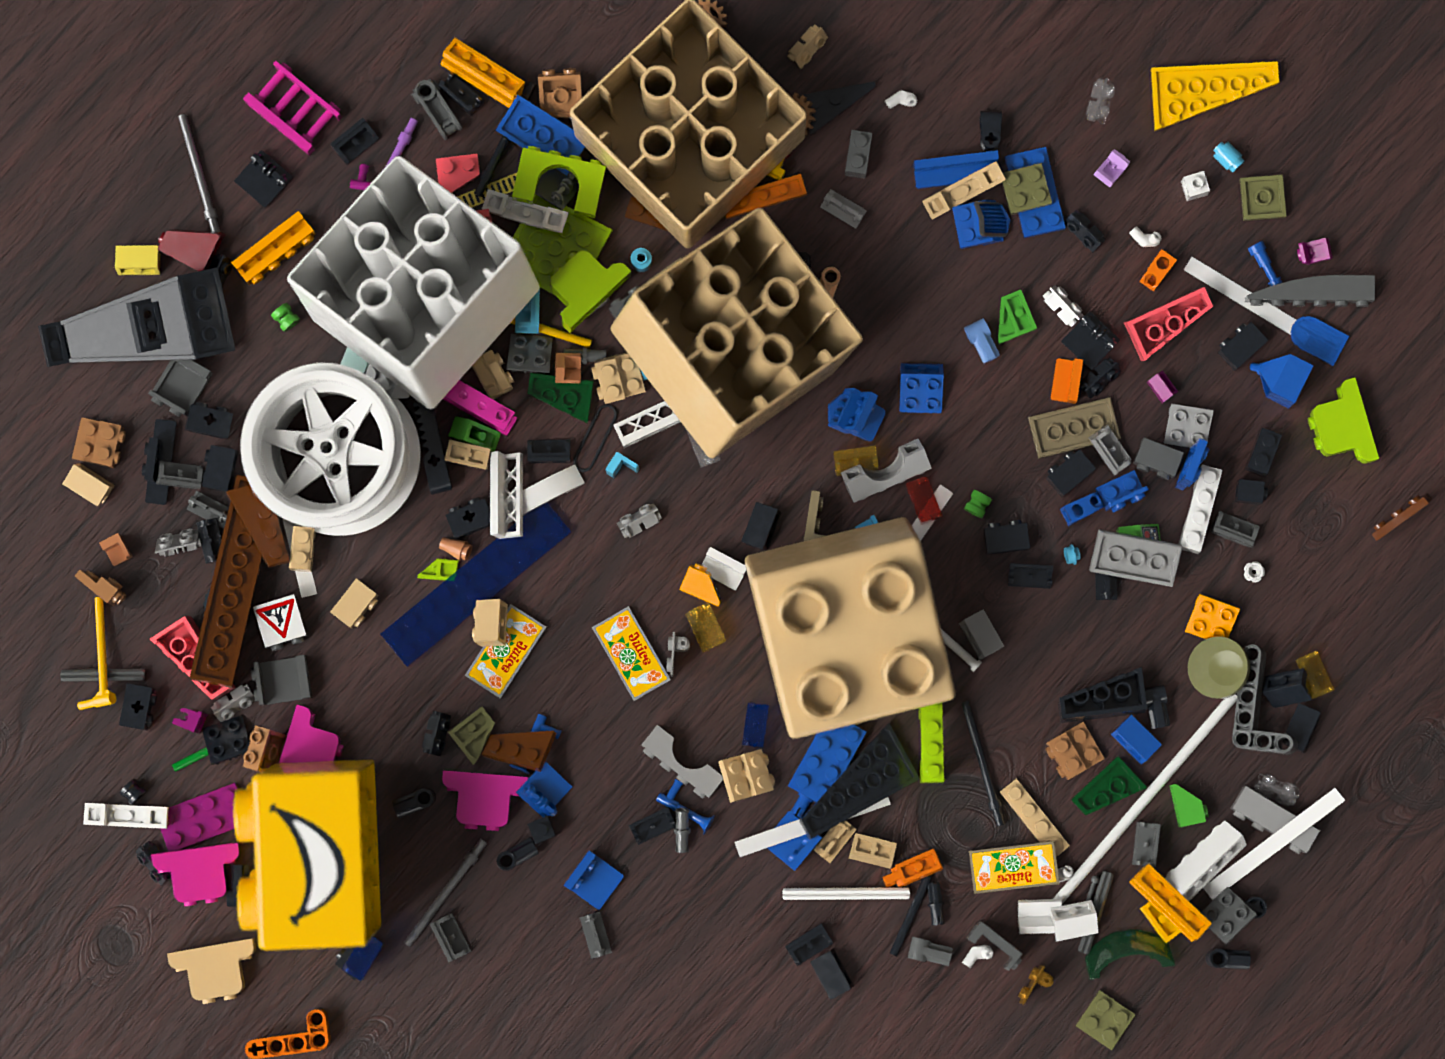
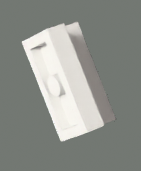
(724, 568)
(1035, 915)
(1074, 920)

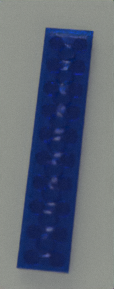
(476, 580)

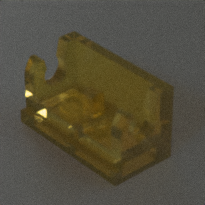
(851, 457)
(705, 627)
(1317, 678)

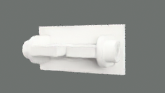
(1069, 311)

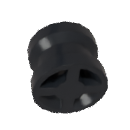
(132, 791)

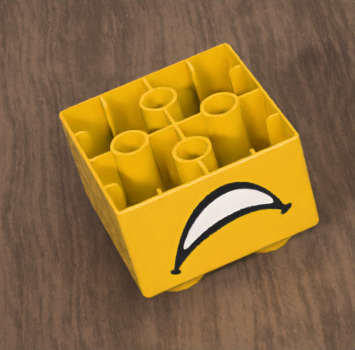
(311, 855)

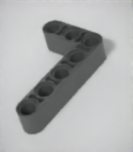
(1253, 709)

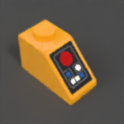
(701, 584)

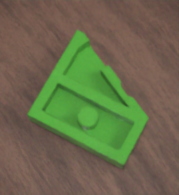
(1014, 317)

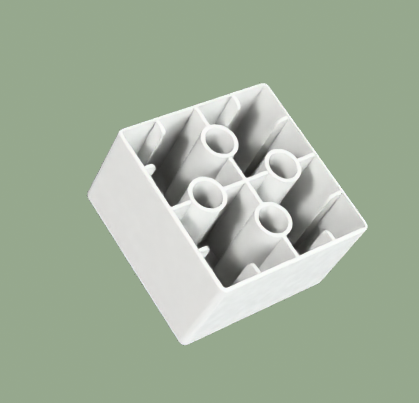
(414, 281)

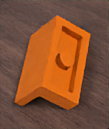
(1066, 380)

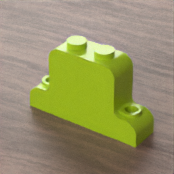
(584, 286)
(1344, 425)

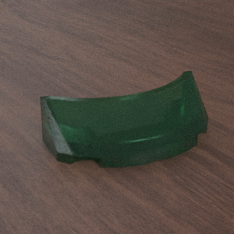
(1124, 944)

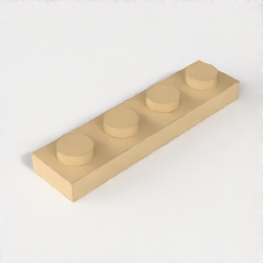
(1033, 816)

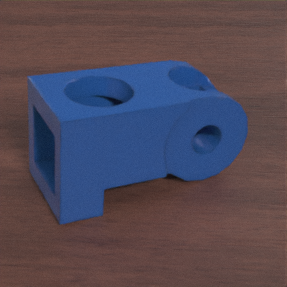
(1081, 508)

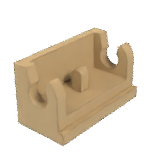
(468, 454)
(88, 484)
(872, 850)

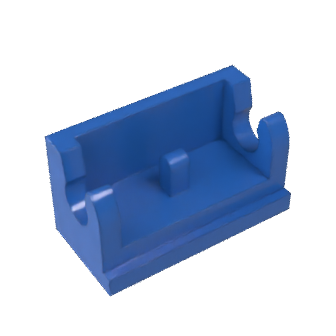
(1136, 739)

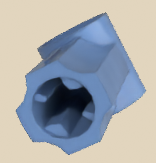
(979, 335)

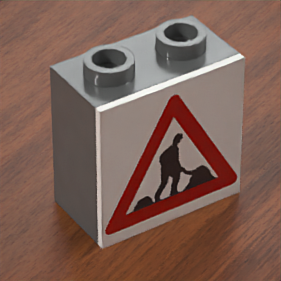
(281, 622)

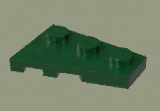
(567, 397)
(1109, 786)

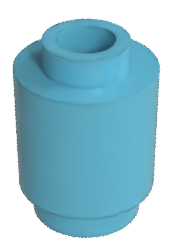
(1228, 156)
(641, 266)

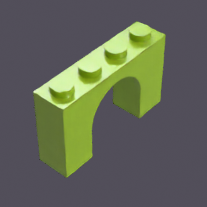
(536, 163)
(931, 744)

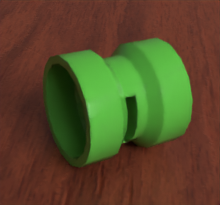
(285, 317)
(977, 504)

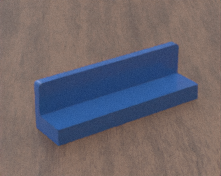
(950, 169)

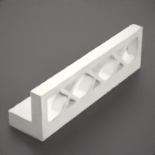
(649, 430)
(499, 494)

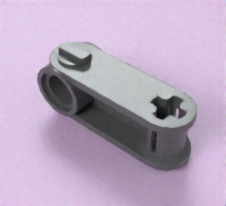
(436, 108)

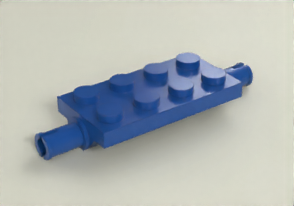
(824, 764)

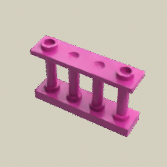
(289, 128)
(481, 407)

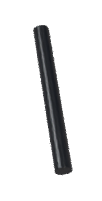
(910, 916)

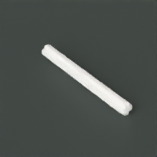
(845, 893)

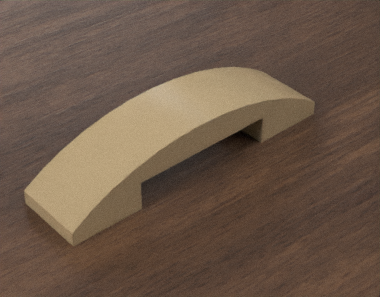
(964, 190)

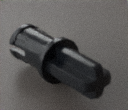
(935, 903)

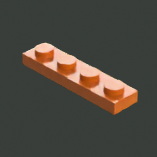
(769, 195)

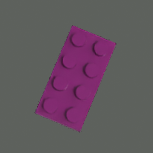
(200, 818)

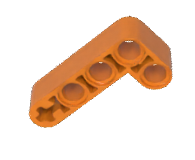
(287, 1040)

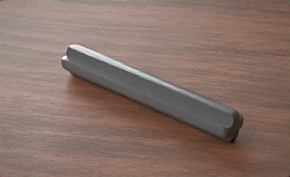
(112, 675)
(1098, 902)

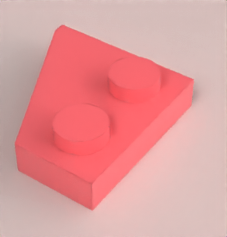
(457, 171)

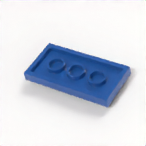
(531, 126)
(1042, 219)
(1190, 470)

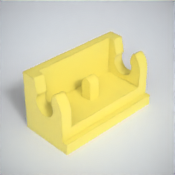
(137, 260)

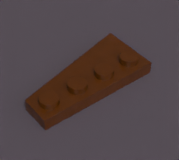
(261, 525)

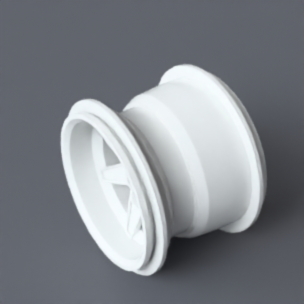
(266, 434)

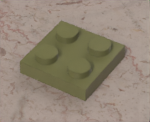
(1026, 189)
(1262, 197)
(1105, 1020)

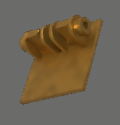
(1036, 976)

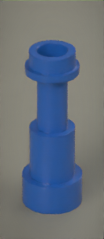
(1264, 261)

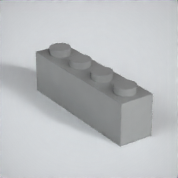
(1270, 817)

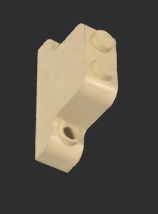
(214, 969)

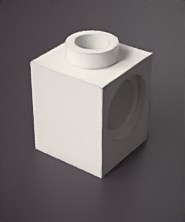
(1195, 186)

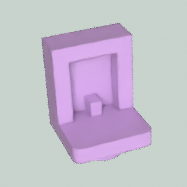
(1112, 168)

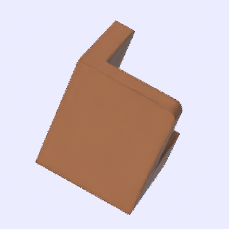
(568, 368)
(116, 549)

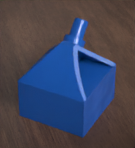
(1283, 378)

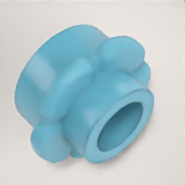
(1071, 554)

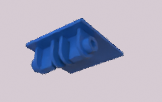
(544, 790)

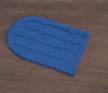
(1318, 339)

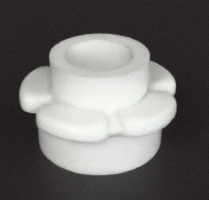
(1254, 566)

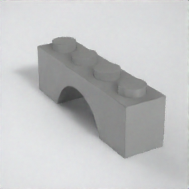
(908, 463)
(704, 779)

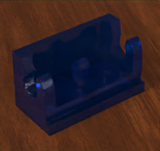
(755, 725)
(363, 958)

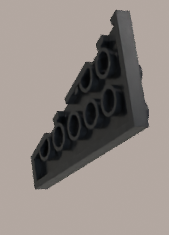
(870, 778)

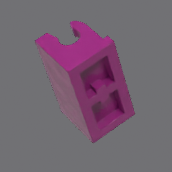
(194, 721)

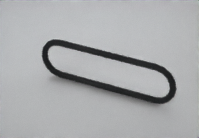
(603, 441)

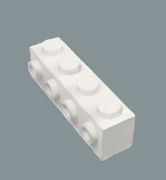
(1206, 860)

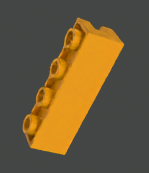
(482, 72)
(273, 248)
(1170, 902)

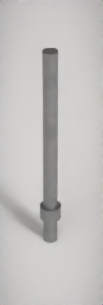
(210, 213)
(470, 859)

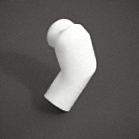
(901, 97)
(977, 952)

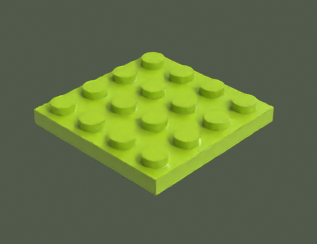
(550, 249)

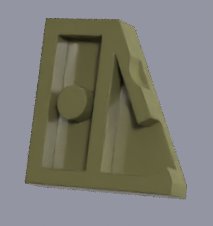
(473, 733)

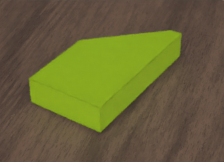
(439, 570)

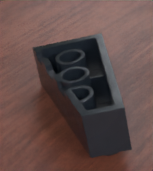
(1106, 699)

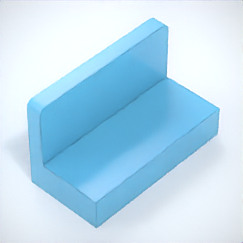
(617, 462)

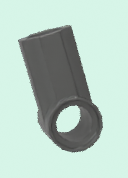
(926, 951)

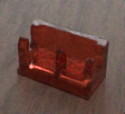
(923, 500)

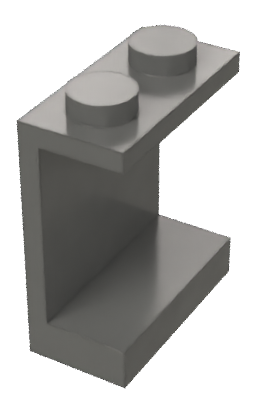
(281, 680)

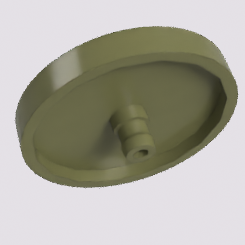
(1218, 667)

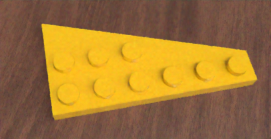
(1192, 90)

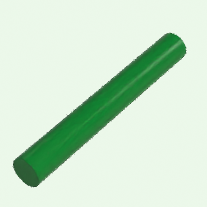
(190, 759)

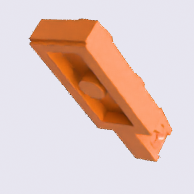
(913, 869)

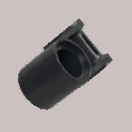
(990, 127)

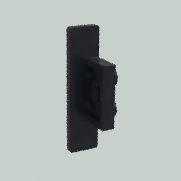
(158, 449)

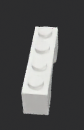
(1200, 509)

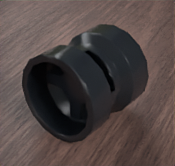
(1259, 907)

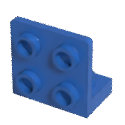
(921, 388)
(1121, 490)
(794, 850)
(594, 880)

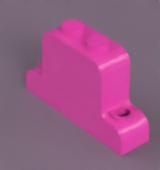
(309, 743)
(483, 797)
(197, 871)

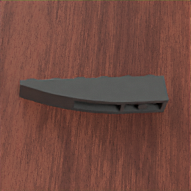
(1320, 291)

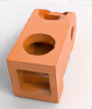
(1158, 270)

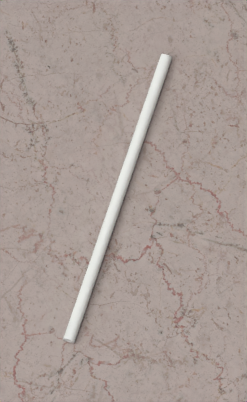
(1145, 798)

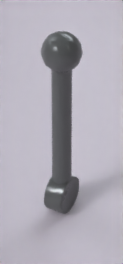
(1095, 879)

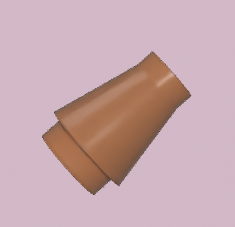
(457, 548)

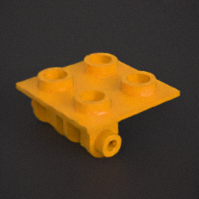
(1211, 618)

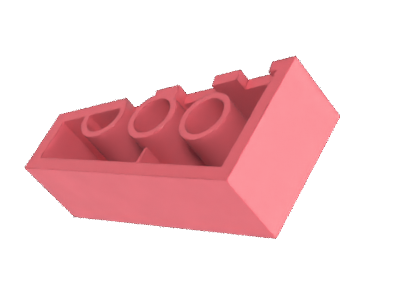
(1160, 325)
(180, 645)

